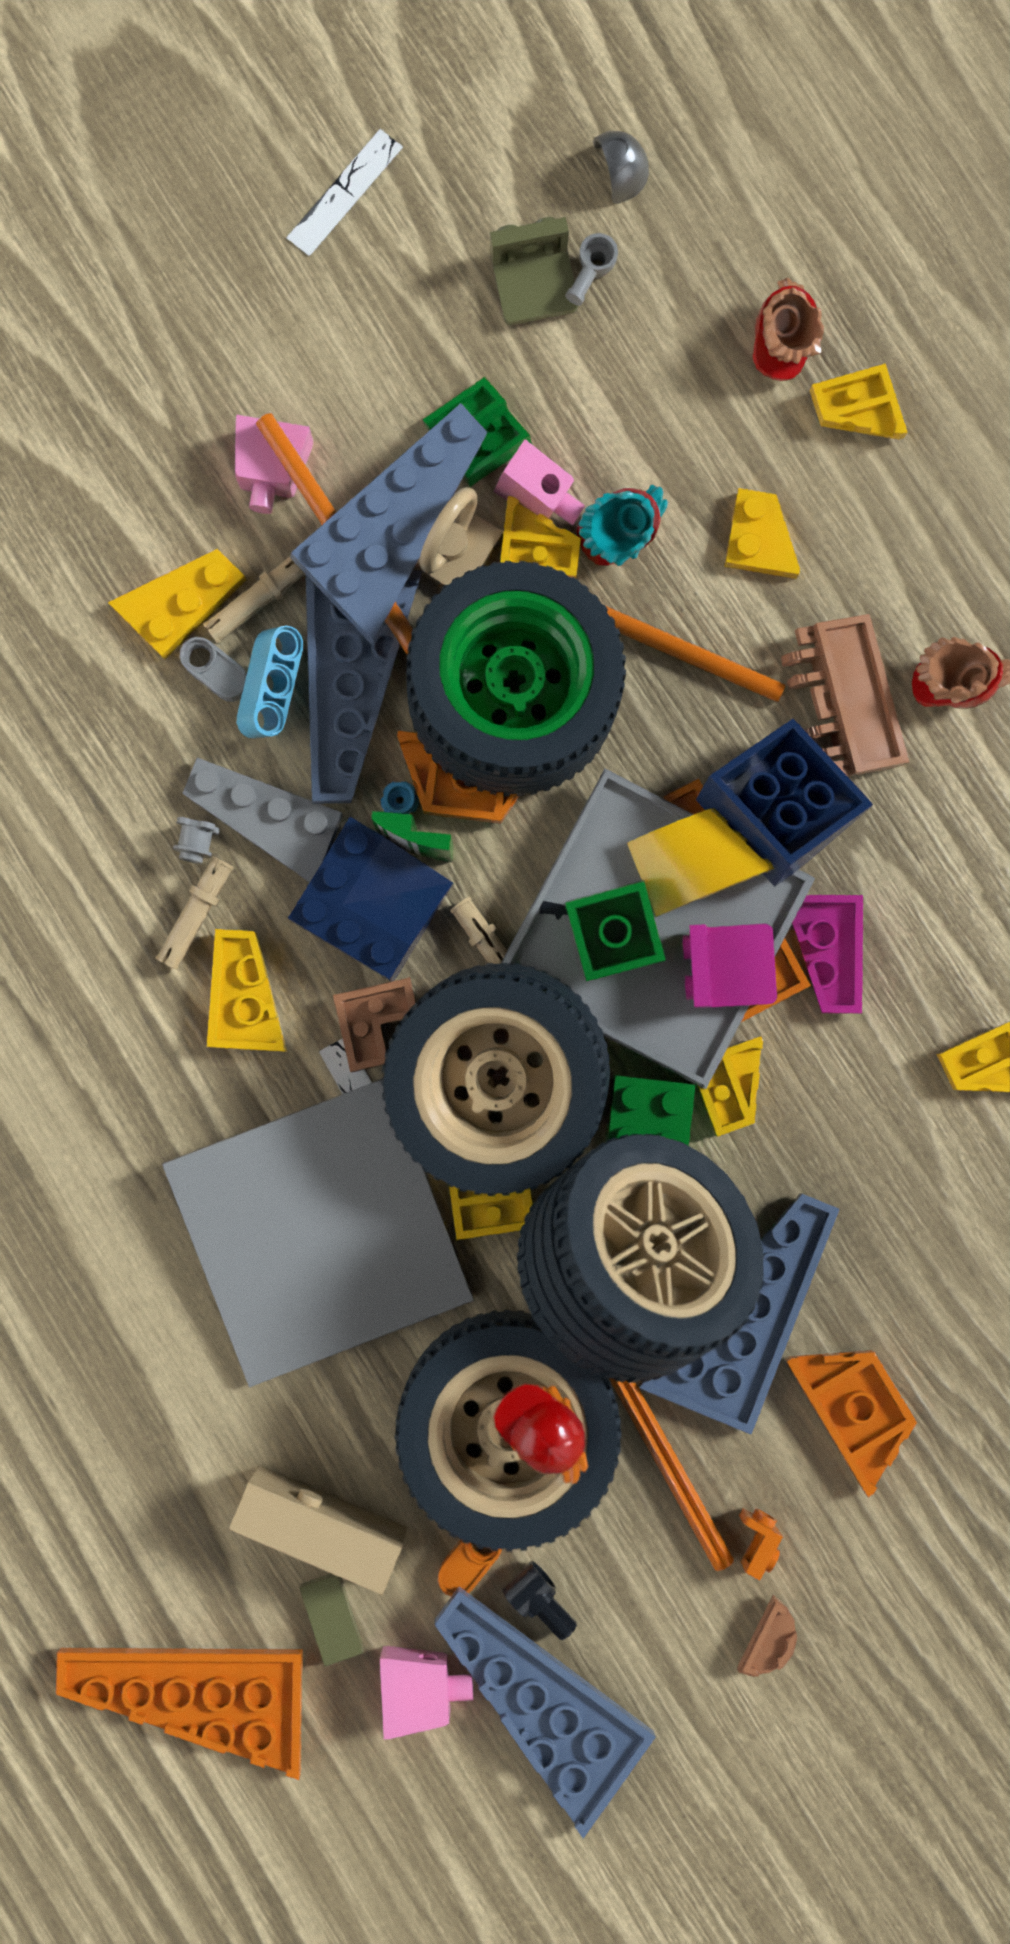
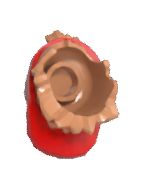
(787, 332)
(958, 674)

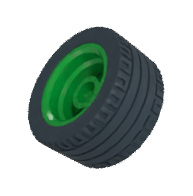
(503, 609)

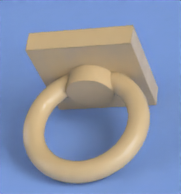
(457, 540)

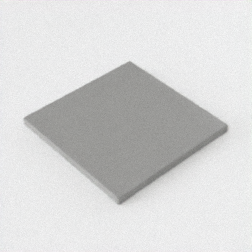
(647, 1004)
(316, 1234)

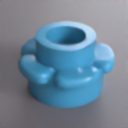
(399, 789)

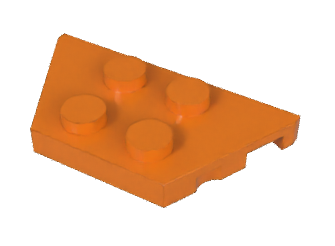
(445, 796)
(857, 1409)

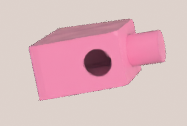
(258, 466)
(531, 476)
(418, 1690)

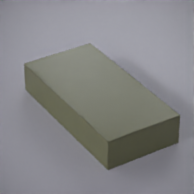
(331, 1619)

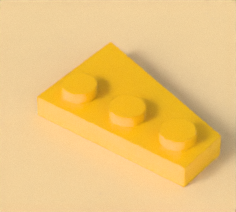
(179, 601)
(241, 996)

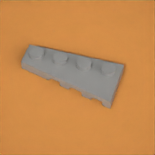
(267, 816)

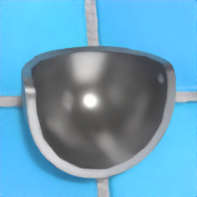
(625, 162)

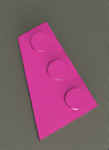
(832, 948)

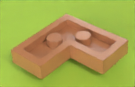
(361, 1017)

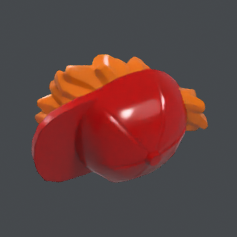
(543, 1430)

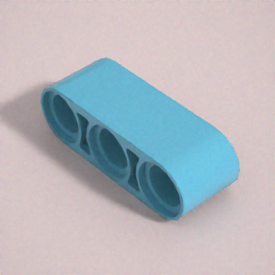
(283, 671)

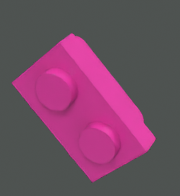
(730, 965)

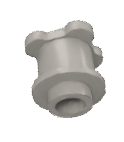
(194, 839)

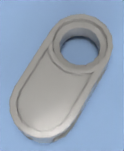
(220, 674)

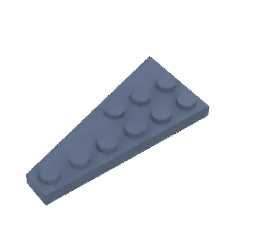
(378, 536)
(345, 690)
(737, 1375)
(557, 1718)

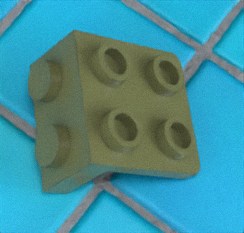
(532, 270)

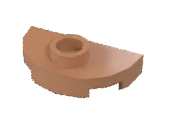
(771, 1642)

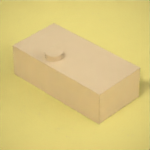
(319, 1529)

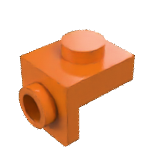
(763, 1550)

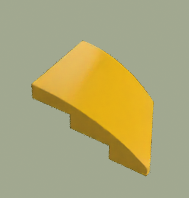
(693, 860)

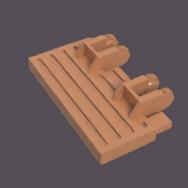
(853, 694)

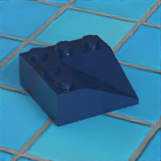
(785, 799)
(370, 900)

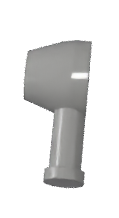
(594, 247)

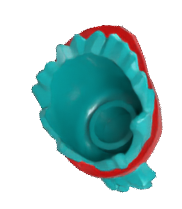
(621, 524)

